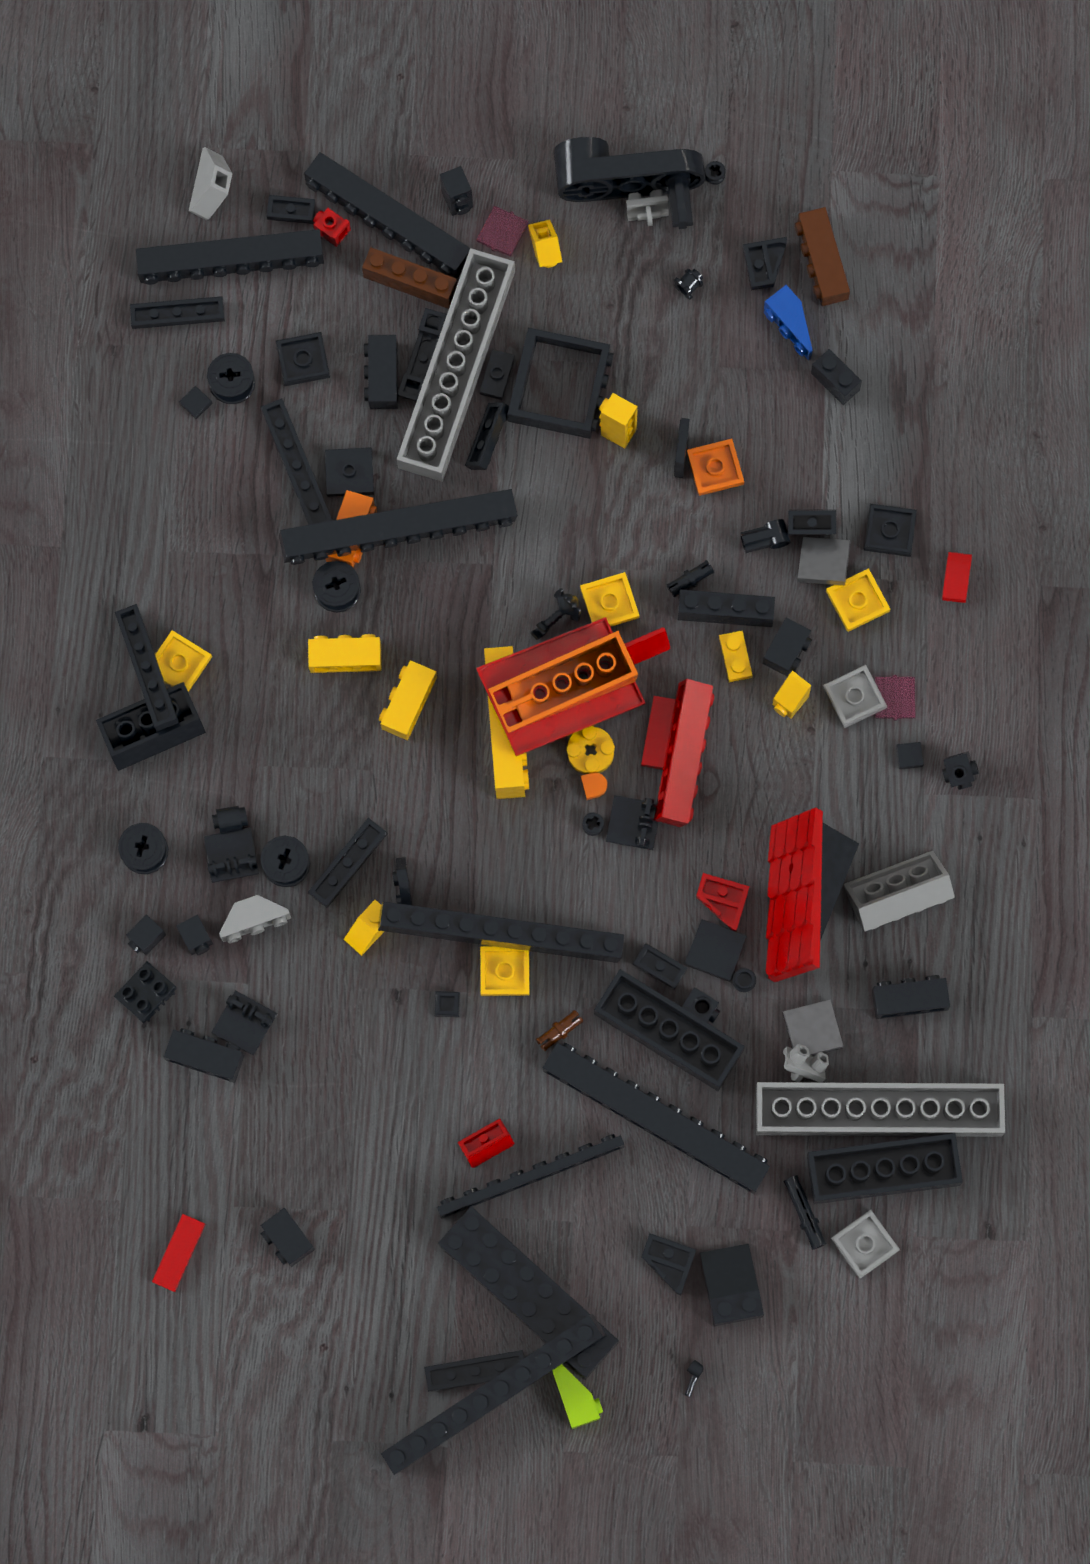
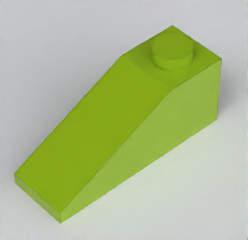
(577, 1399)

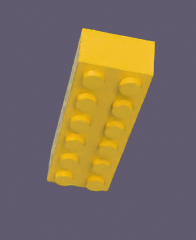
(508, 769)

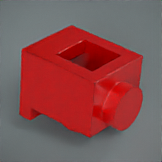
(333, 233)

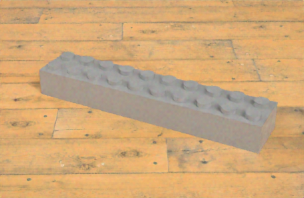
(456, 365)
(880, 1109)

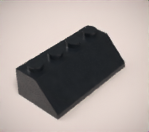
(132, 734)

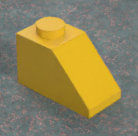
(545, 243)
(791, 695)
(365, 929)

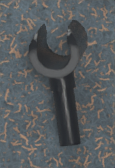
(696, 1370)

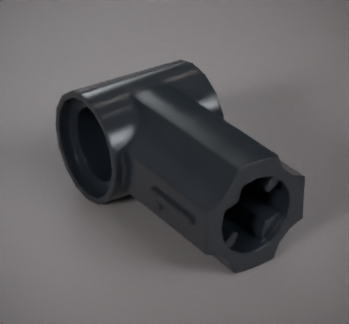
(772, 535)

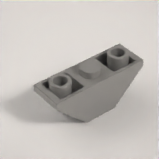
(210, 185)
(252, 917)

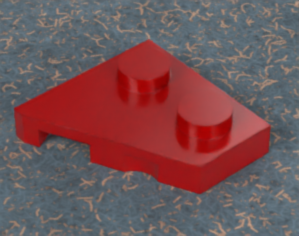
(723, 898)

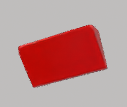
(648, 645)
(486, 1143)

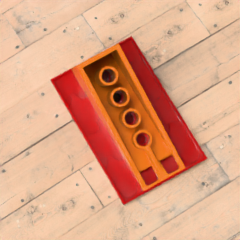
(541, 691)

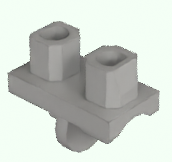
(647, 208)
(803, 1065)

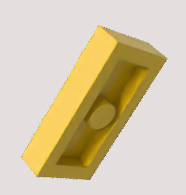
(735, 656)

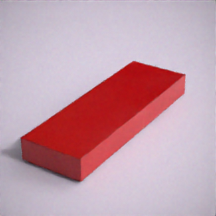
(658, 732)
(178, 1253)

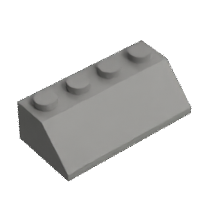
(899, 890)

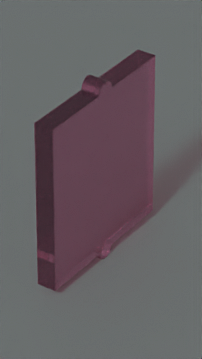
(502, 231)
(898, 696)

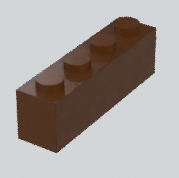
(823, 257)
(409, 278)

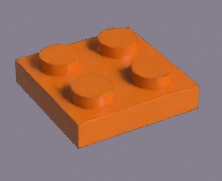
(715, 467)

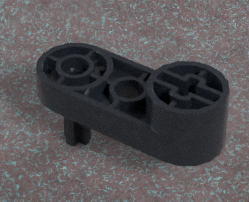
(590, 174)

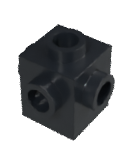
(963, 762)

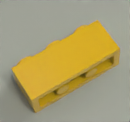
(618, 420)
(344, 654)
(407, 700)

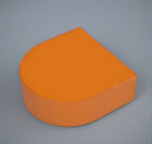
(594, 785)

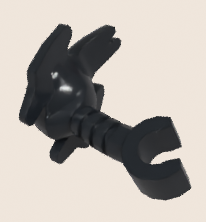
(567, 604)

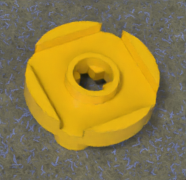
(592, 763)

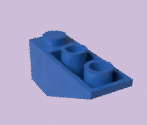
(788, 314)

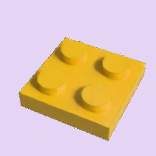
(610, 599)
(858, 600)
(181, 660)
(504, 971)

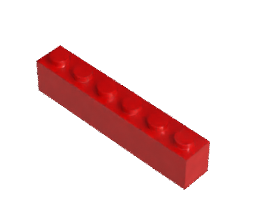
(684, 753)

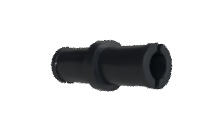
(690, 578)

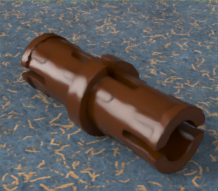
(559, 1030)

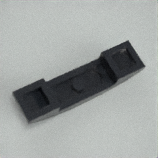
(425, 345)

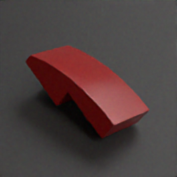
(957, 577)

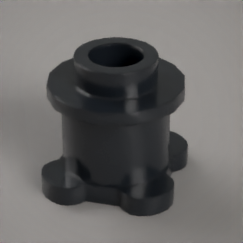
(688, 282)

